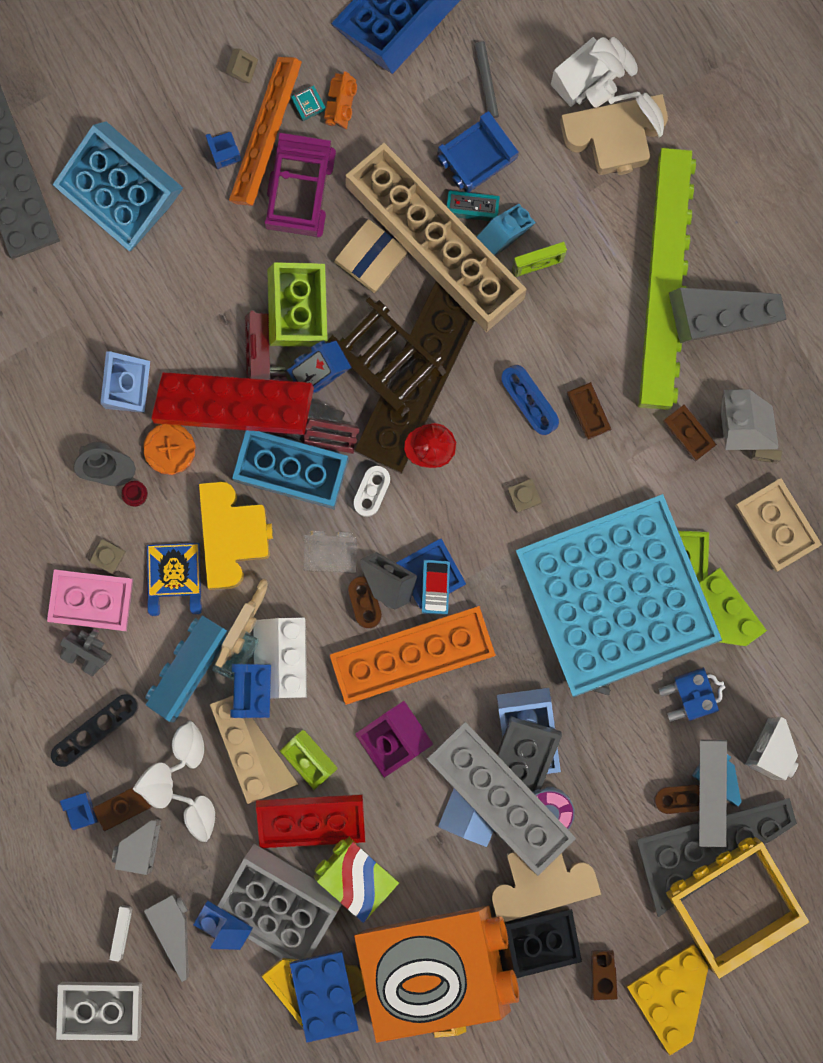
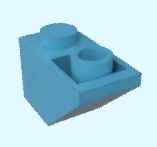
(506, 229)

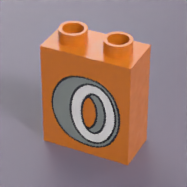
(436, 973)

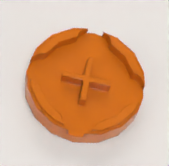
(169, 449)

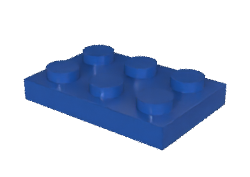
(324, 996)

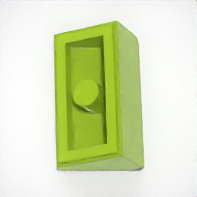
(308, 759)

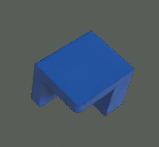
(223, 149)
(79, 810)

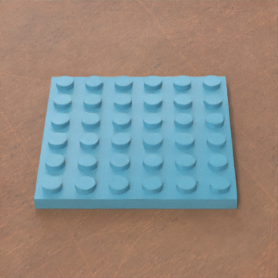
(618, 595)

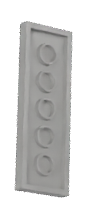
(501, 798)

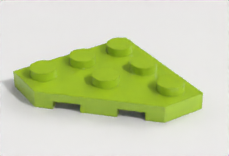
(729, 610)

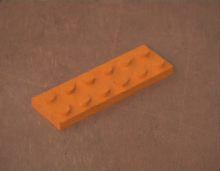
(412, 655)

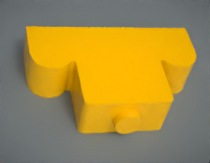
(231, 534)

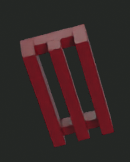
(354, 430)

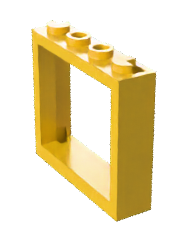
(757, 942)

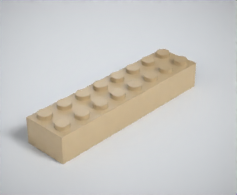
(435, 237)

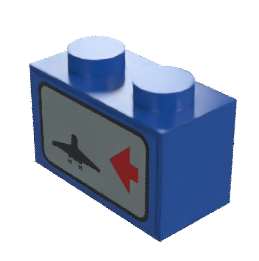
(320, 366)

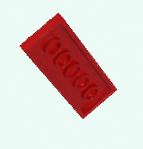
(233, 403)

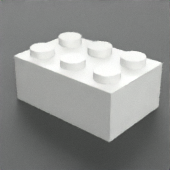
(99, 1011)

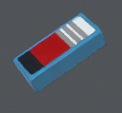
(435, 587)

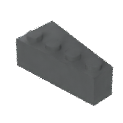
(720, 312)

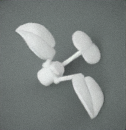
(617, 59)
(156, 782)

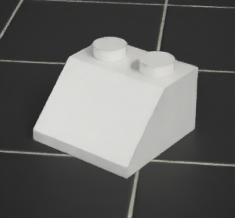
(578, 74)

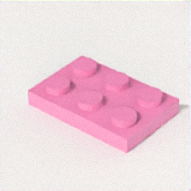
(90, 600)

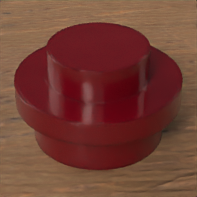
(134, 493)

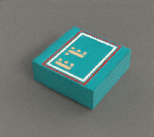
(308, 103)

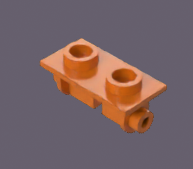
(342, 88)

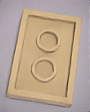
(778, 525)

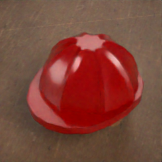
(430, 446)

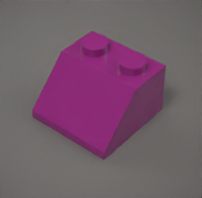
(394, 739)

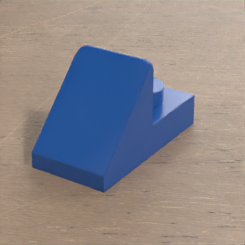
(226, 929)

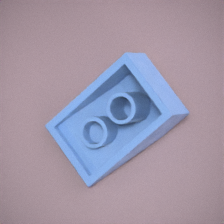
(530, 706)

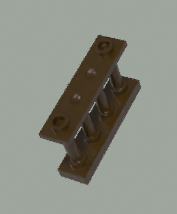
(380, 380)

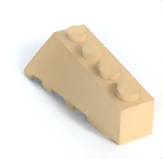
(251, 754)

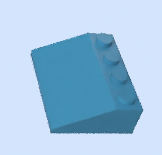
(117, 185)

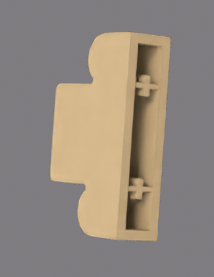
(614, 133)
(542, 892)

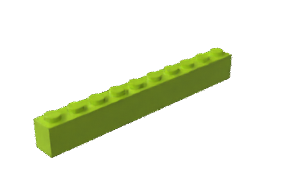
(666, 275)

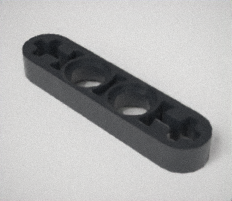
(95, 731)

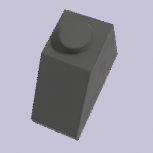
(388, 580)

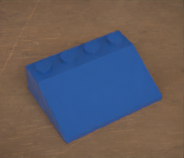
(390, 28)

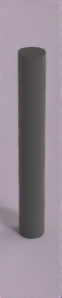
(486, 78)

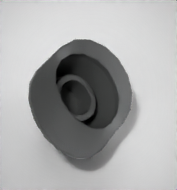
(103, 465)

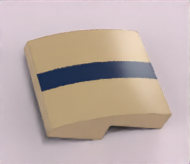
(371, 256)

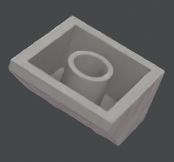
(747, 421)
(138, 850)

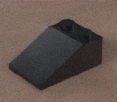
(541, 943)

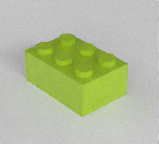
(297, 304)

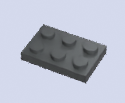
(529, 750)

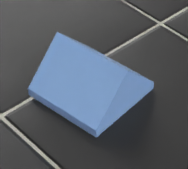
(125, 383)
(465, 821)

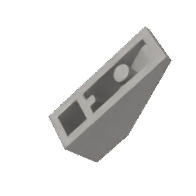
(170, 926)

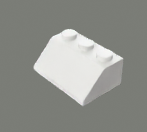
(284, 648)
(774, 751)

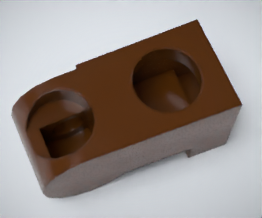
(603, 975)

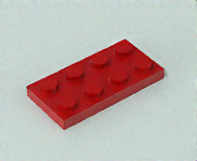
(310, 821)

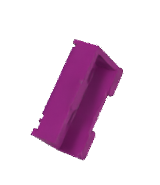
(302, 150)

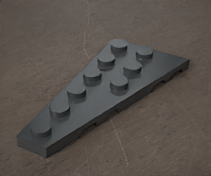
(677, 852)

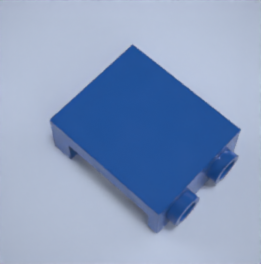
(477, 153)

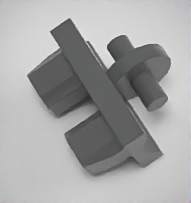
(87, 647)

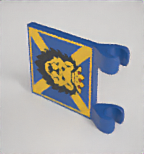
(174, 572)

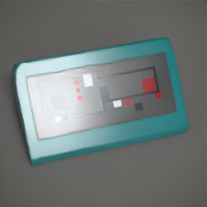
(473, 205)

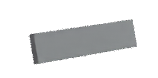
(713, 793)

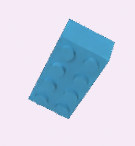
(290, 468)

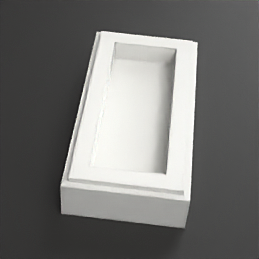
(121, 933)

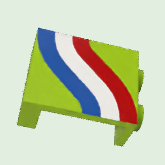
(355, 879)

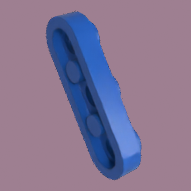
(534, 410)

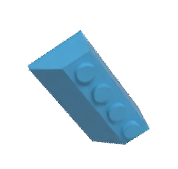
(187, 669)

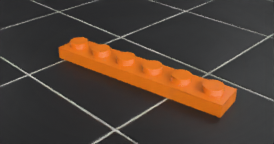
(265, 131)

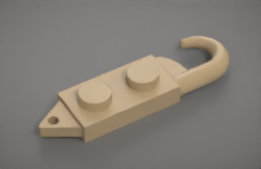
(244, 623)

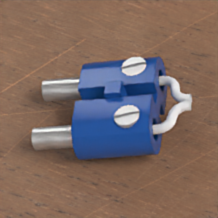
(695, 694)

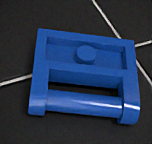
(251, 691)

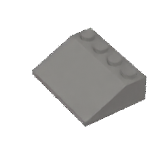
(280, 904)

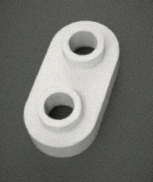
(372, 492)

